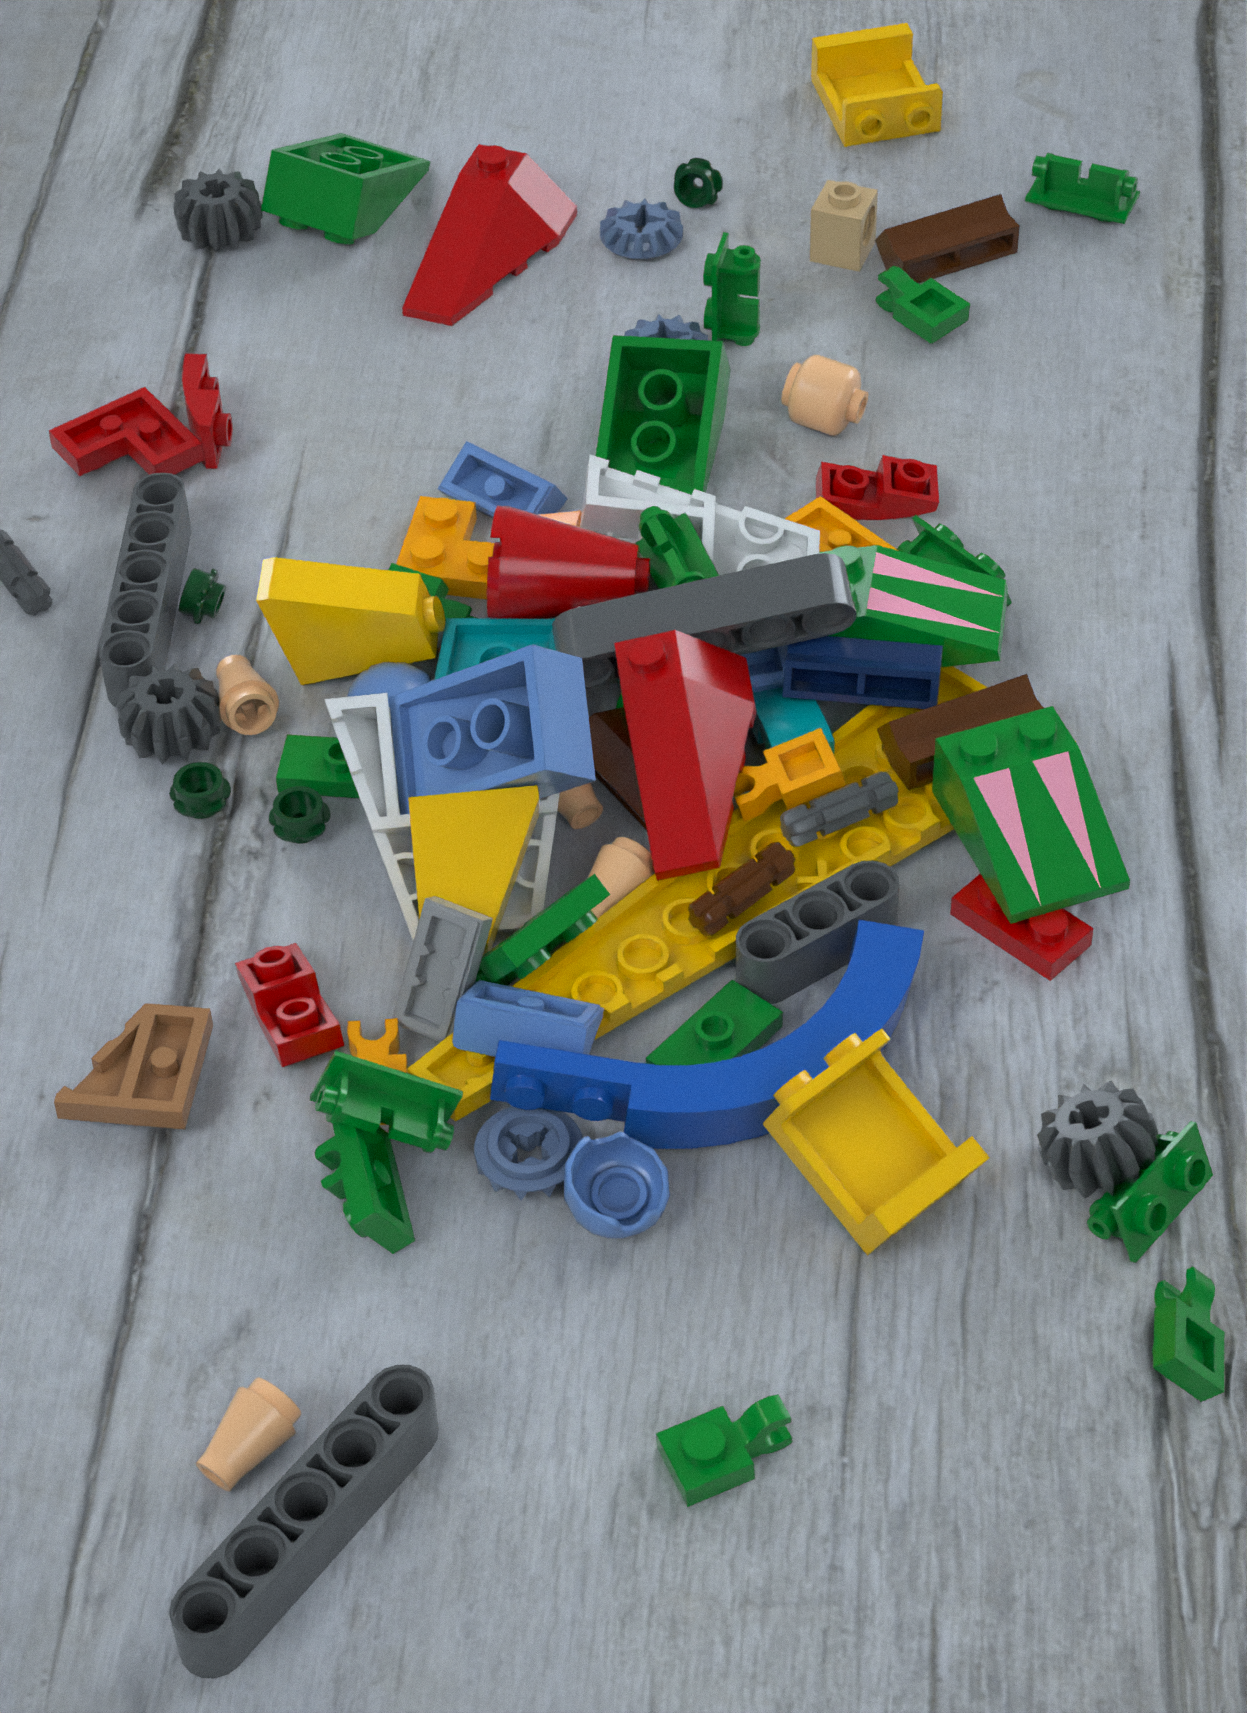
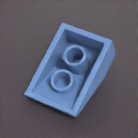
(495, 728)

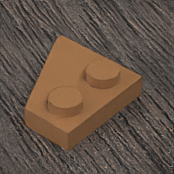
(145, 1072)

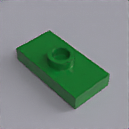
(315, 764)
(722, 1029)

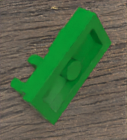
(369, 1182)

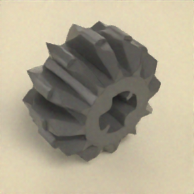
(217, 210)
(169, 713)
(1097, 1139)

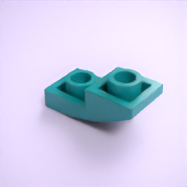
(786, 718)

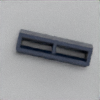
(864, 672)

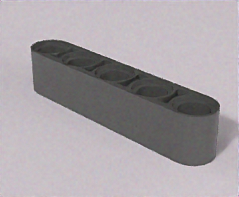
(146, 582)
(732, 611)
(304, 1549)

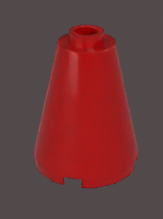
(556, 567)

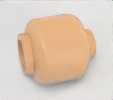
(824, 395)

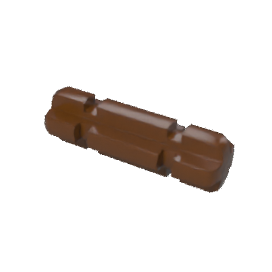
(741, 889)

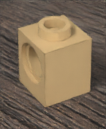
(843, 225)

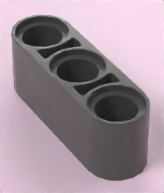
(813, 930)

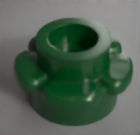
(686, 189)
(202, 595)
(199, 790)
(299, 815)

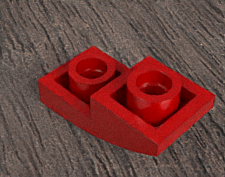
(205, 408)
(892, 492)
(289, 1004)

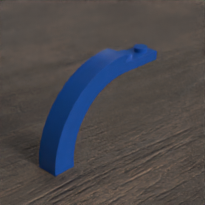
(723, 1098)

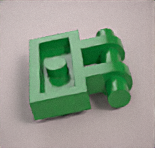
(542, 934)

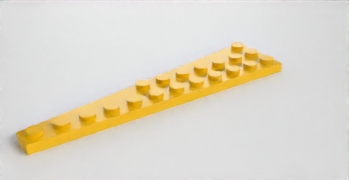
(645, 941)

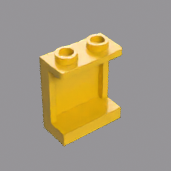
(874, 85)
(868, 1142)

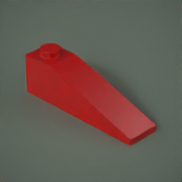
(489, 228)
(688, 736)

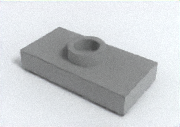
(440, 967)

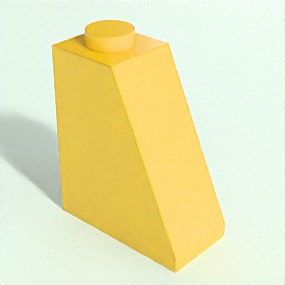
(347, 617)
(472, 847)

